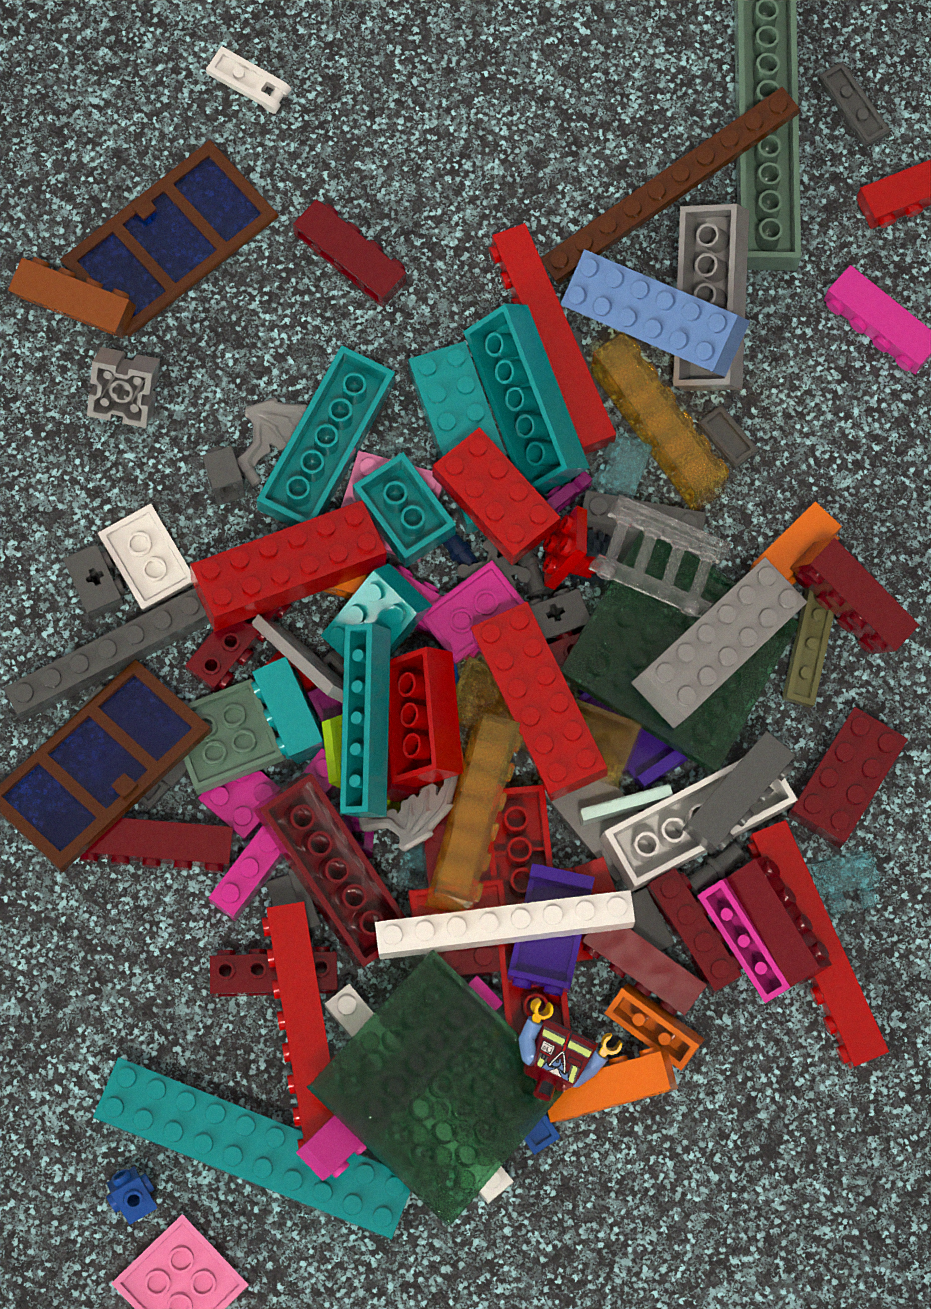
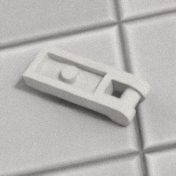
(247, 79)

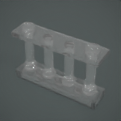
(682, 538)

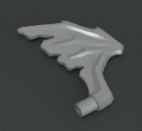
(272, 426)
(417, 815)

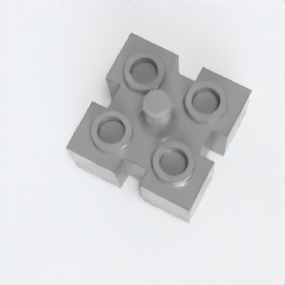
(123, 387)

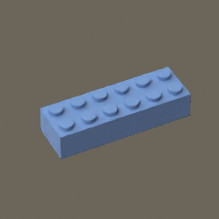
(655, 313)

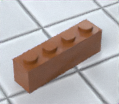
(72, 297)

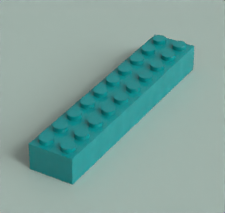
(247, 1147)

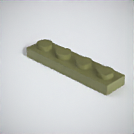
(808, 653)

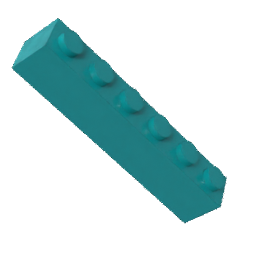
(365, 721)

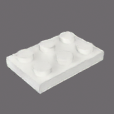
(146, 557)

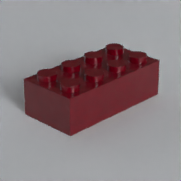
(853, 597)
(847, 777)

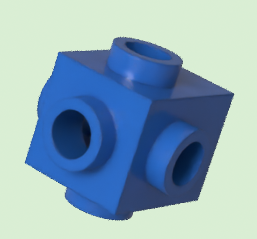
(131, 1194)

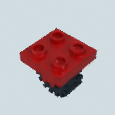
(572, 550)

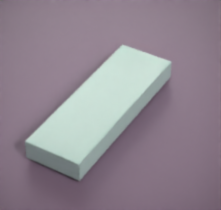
(624, 805)

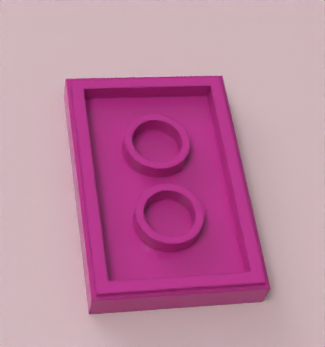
(470, 603)

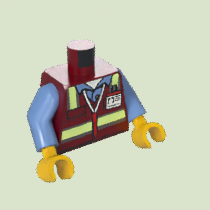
(558, 1054)

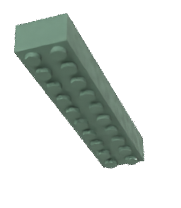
(771, 169)

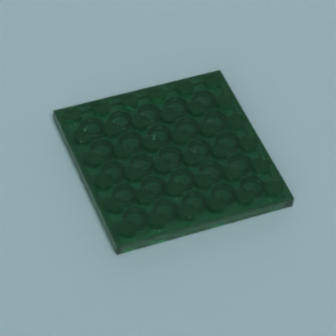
(635, 629)
(434, 1088)

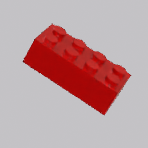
(495, 496)
(423, 718)

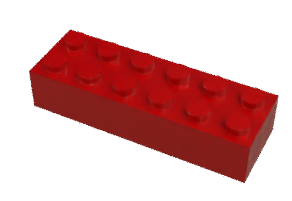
(288, 565)
(539, 700)

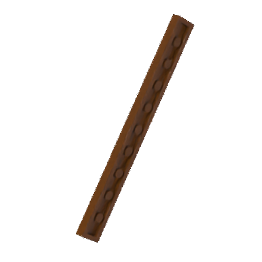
(672, 183)

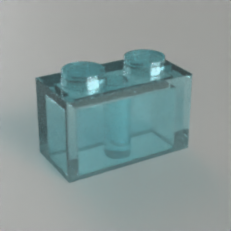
(624, 468)

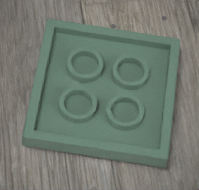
(238, 741)

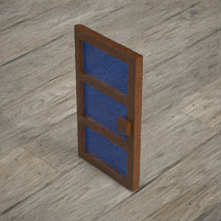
(173, 234)
(99, 765)

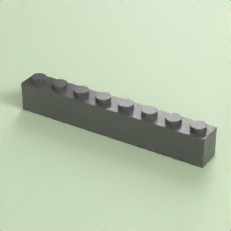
(107, 655)

